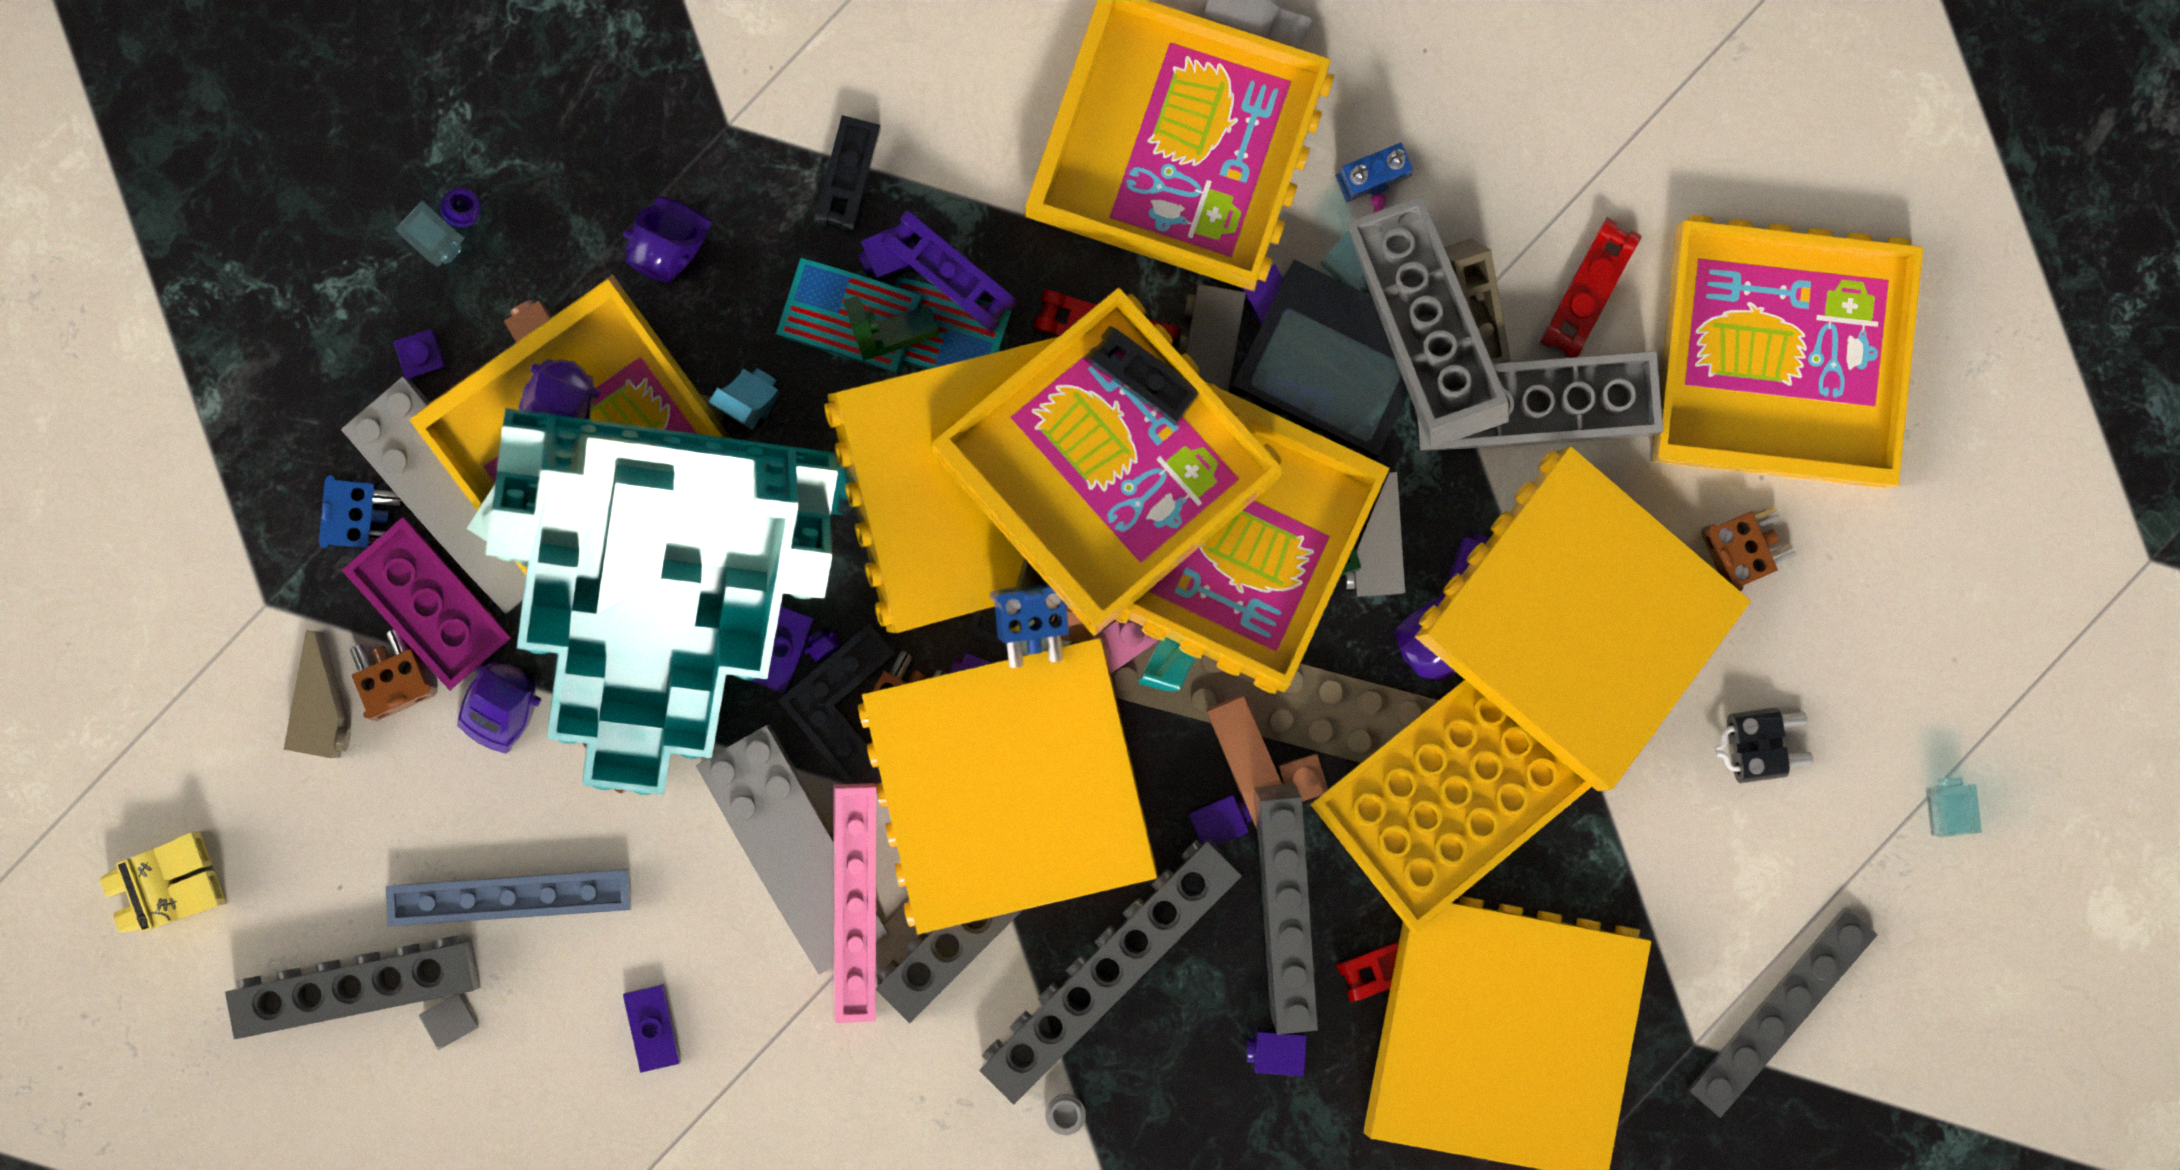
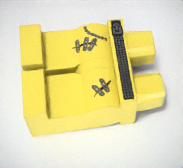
(151, 888)

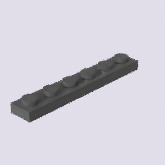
(1782, 1012)

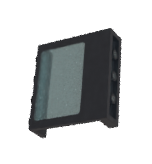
(1325, 363)

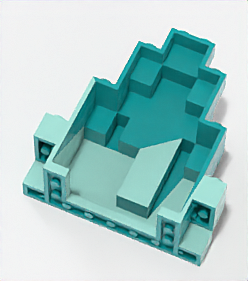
(653, 575)

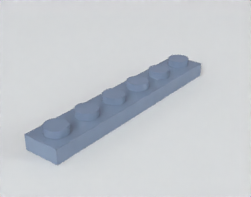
(508, 897)

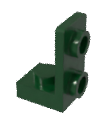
(889, 334)

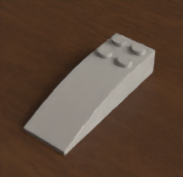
(1428, 323)
(1572, 402)
(428, 490)
(780, 836)

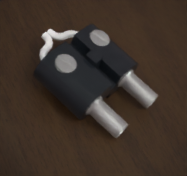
(1759, 745)

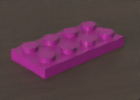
(426, 603)

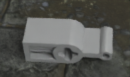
(1260, 19)

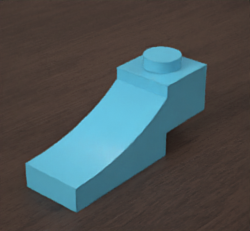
(747, 397)

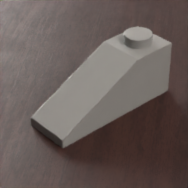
(1380, 547)

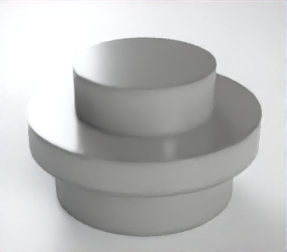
(1065, 1114)

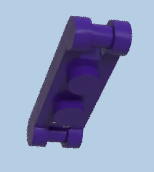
(949, 271)

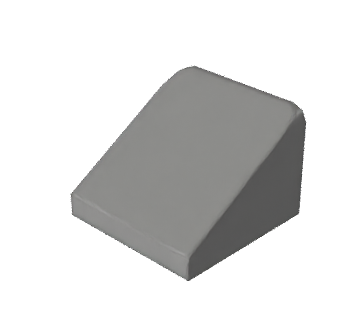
(448, 1021)

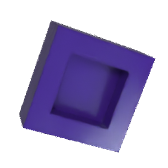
(419, 354)

